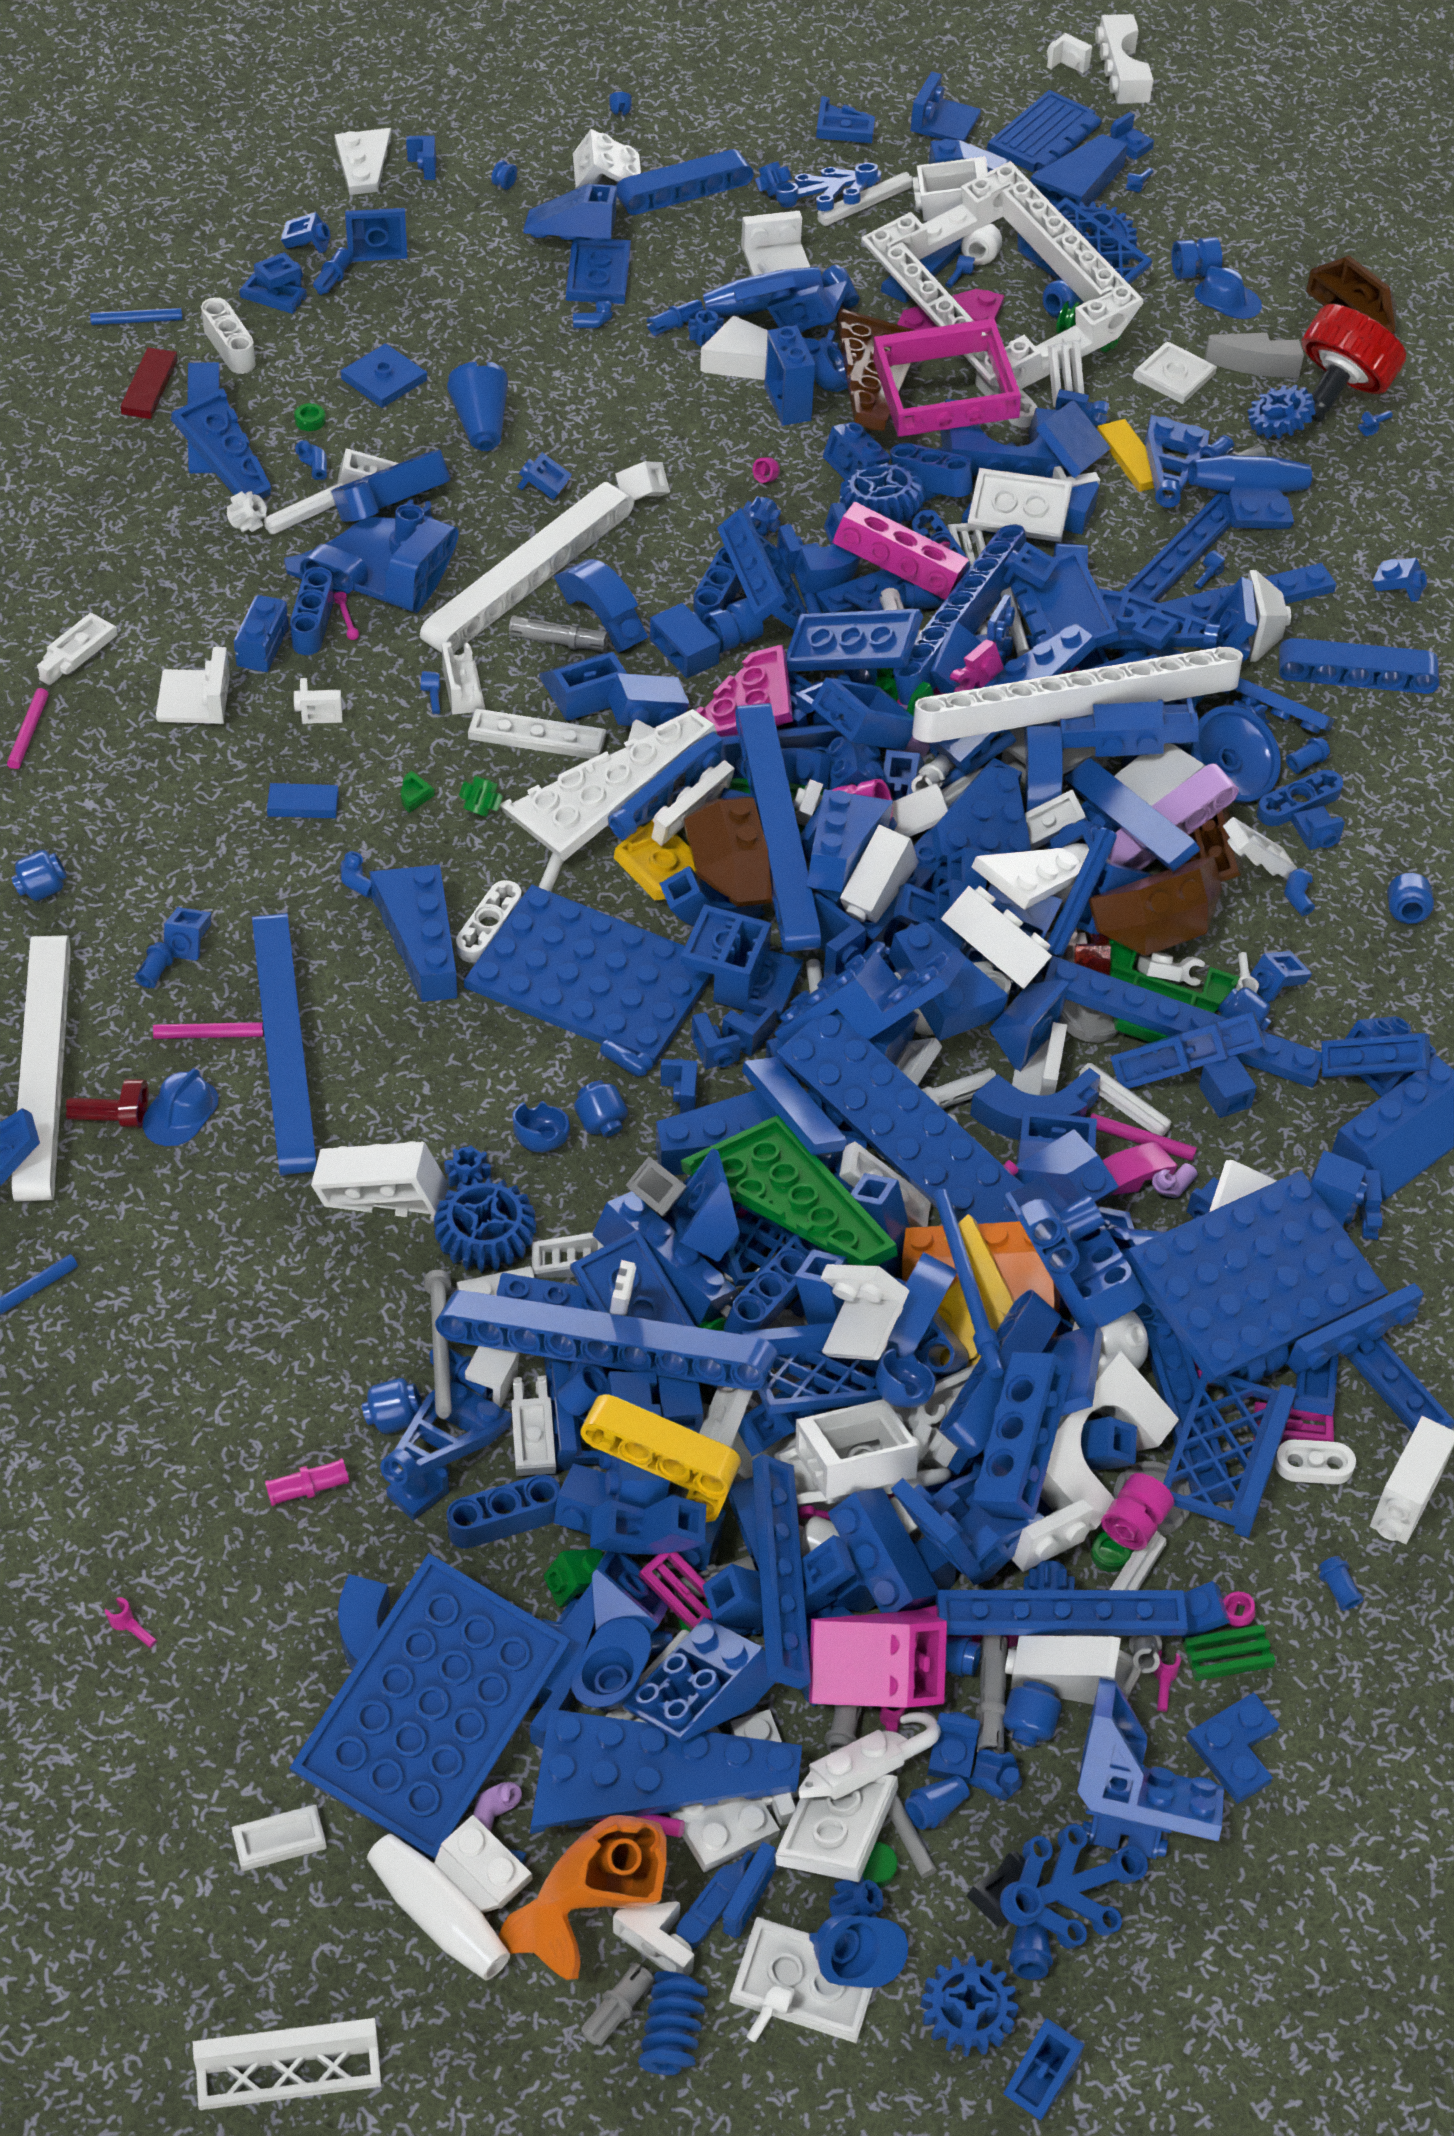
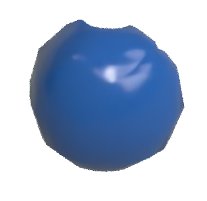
(540, 1127)
(904, 1380)

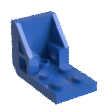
(961, 1528)
(1120, 1786)

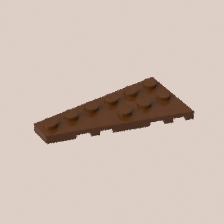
(864, 386)

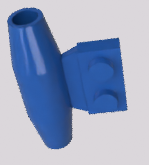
(754, 292)
(1253, 487)

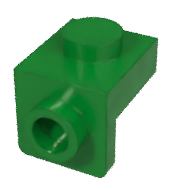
(571, 1574)

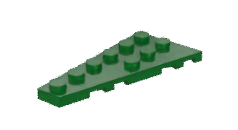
(791, 1187)

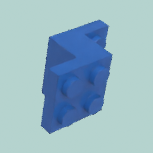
(740, 957)

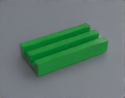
(1223, 1638)

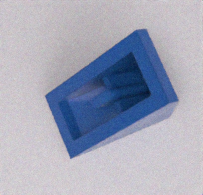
(1081, 507)
(1045, 2069)

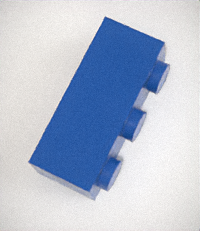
(883, 1552)

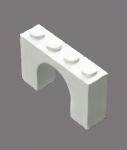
(1118, 1394)

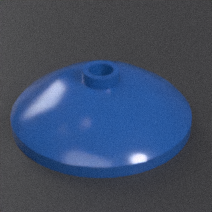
(1244, 745)

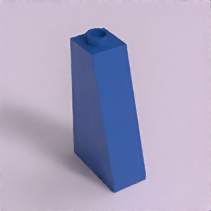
(1082, 172)

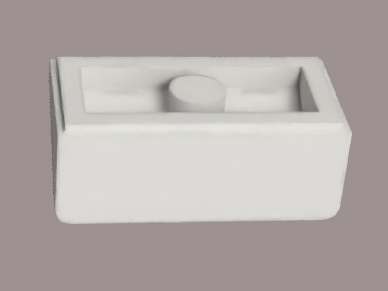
(919, 810)

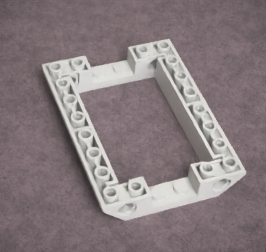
(1009, 194)

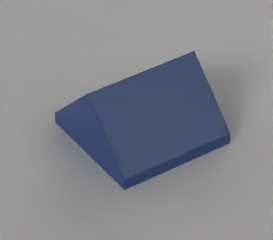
(1029, 1021)

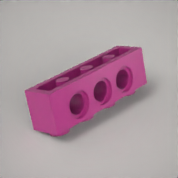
(900, 550)

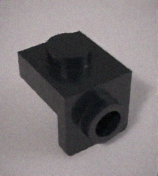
(987, 1892)

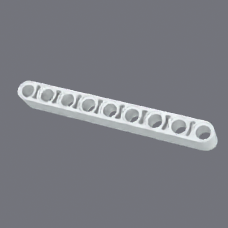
(527, 567)
(43, 1062)

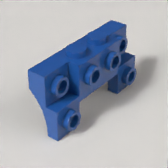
(1131, 728)

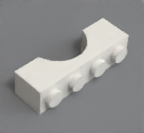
(1129, 78)

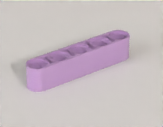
(1186, 807)

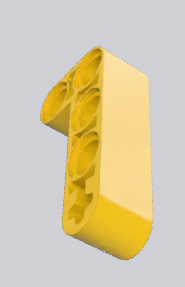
(663, 1449)

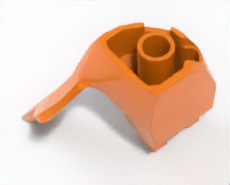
(609, 1866)

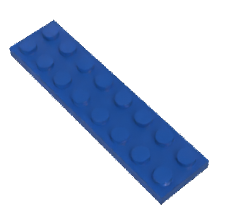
(899, 1119)

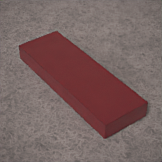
(148, 383)

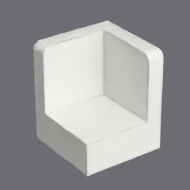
(643, 480)
(494, 1370)

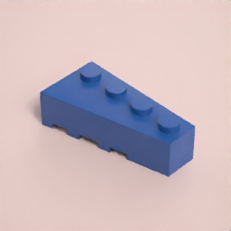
(418, 921)
(706, 1126)

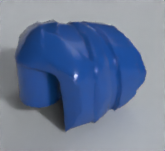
(996, 1774)

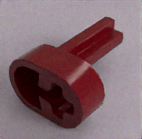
(127, 1110)

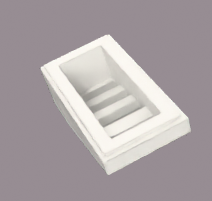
(356, 464)
(571, 1244)

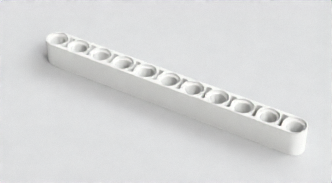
(1074, 694)

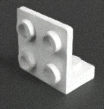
(603, 155)
(774, 241)
(195, 694)
(868, 1312)

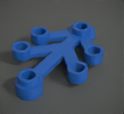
(831, 183)
(1067, 1887)

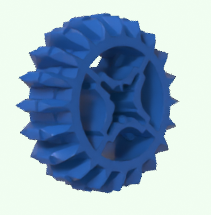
(886, 490)
(495, 1239)

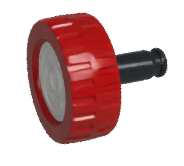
(1352, 353)

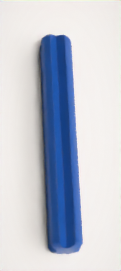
(1081, 891)

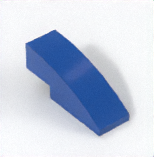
(959, 877)

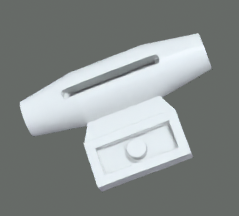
(449, 1896)

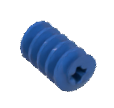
(671, 2023)

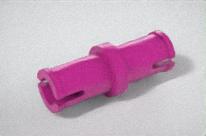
(307, 1482)

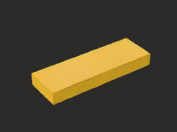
(1128, 453)

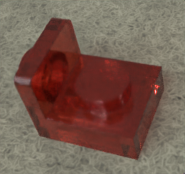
(1094, 955)

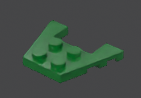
(1214, 991)

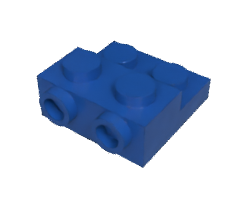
(1237, 617)

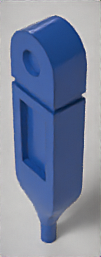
(712, 1902)

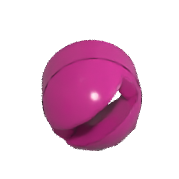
(763, 467)
(1232, 1604)

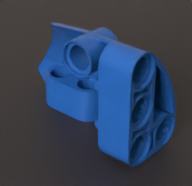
(385, 557)
(1077, 1253)

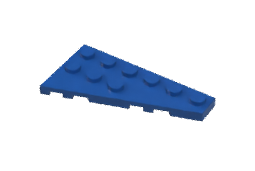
(1044, 660)
(633, 1769)

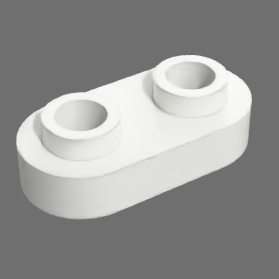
(1313, 1461)

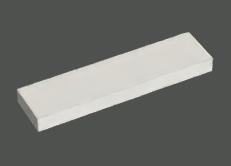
(536, 734)

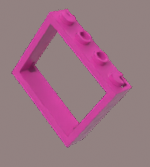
(941, 343)

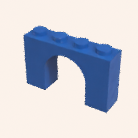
(985, 453)
(885, 1204)

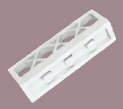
(284, 2047)

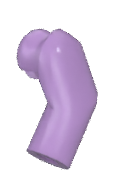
(1174, 1185)
(496, 1802)

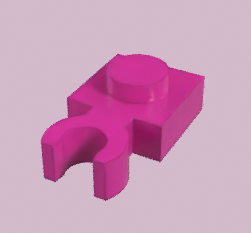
(981, 667)

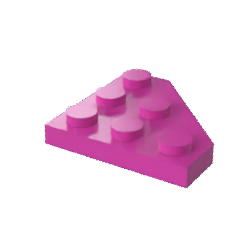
(976, 303)
(758, 682)

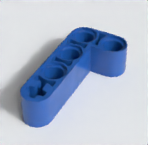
(369, 494)

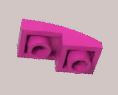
(1138, 1164)

